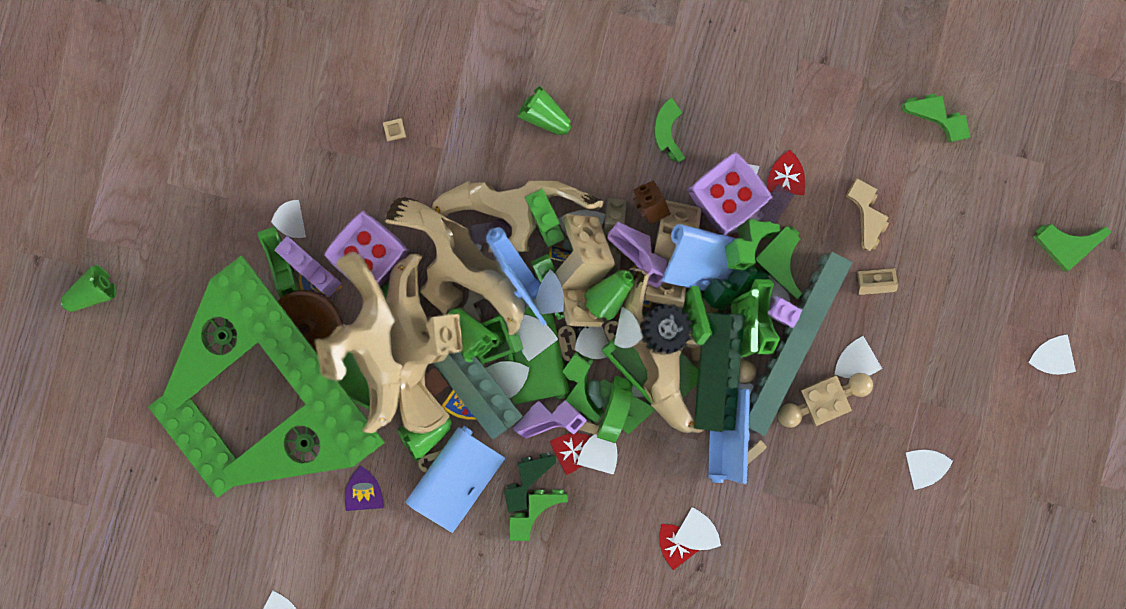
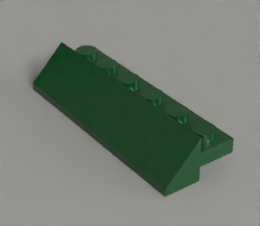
(719, 373)

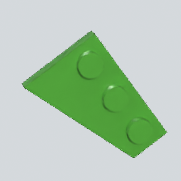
(748, 306)
(696, 313)
(637, 412)

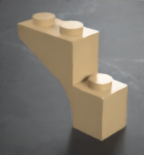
(871, 220)

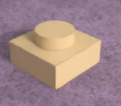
(394, 130)

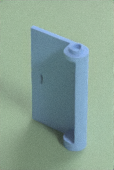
(697, 257)
(515, 268)
(730, 448)
(455, 479)

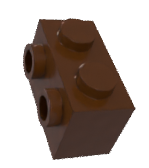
(650, 202)

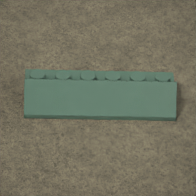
(479, 393)

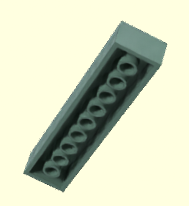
(797, 341)

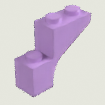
(638, 248)
(308, 266)
(783, 312)
(541, 419)

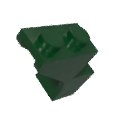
(723, 292)
(530, 471)

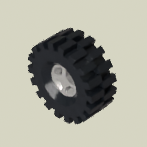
(674, 325)

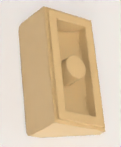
(877, 281)

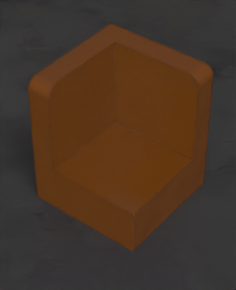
(435, 382)

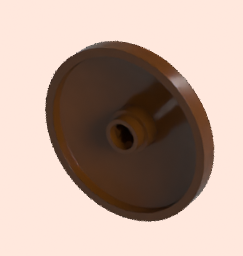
(312, 314)

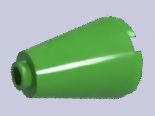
(544, 113)
(89, 290)
(609, 295)
(475, 337)
(422, 443)

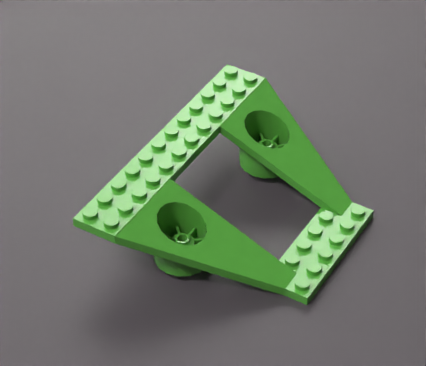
(328, 409)

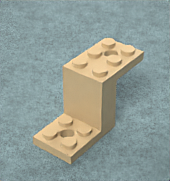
(665, 248)
(583, 267)

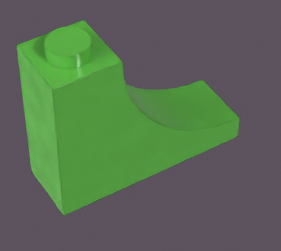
(1065, 248)
(776, 259)

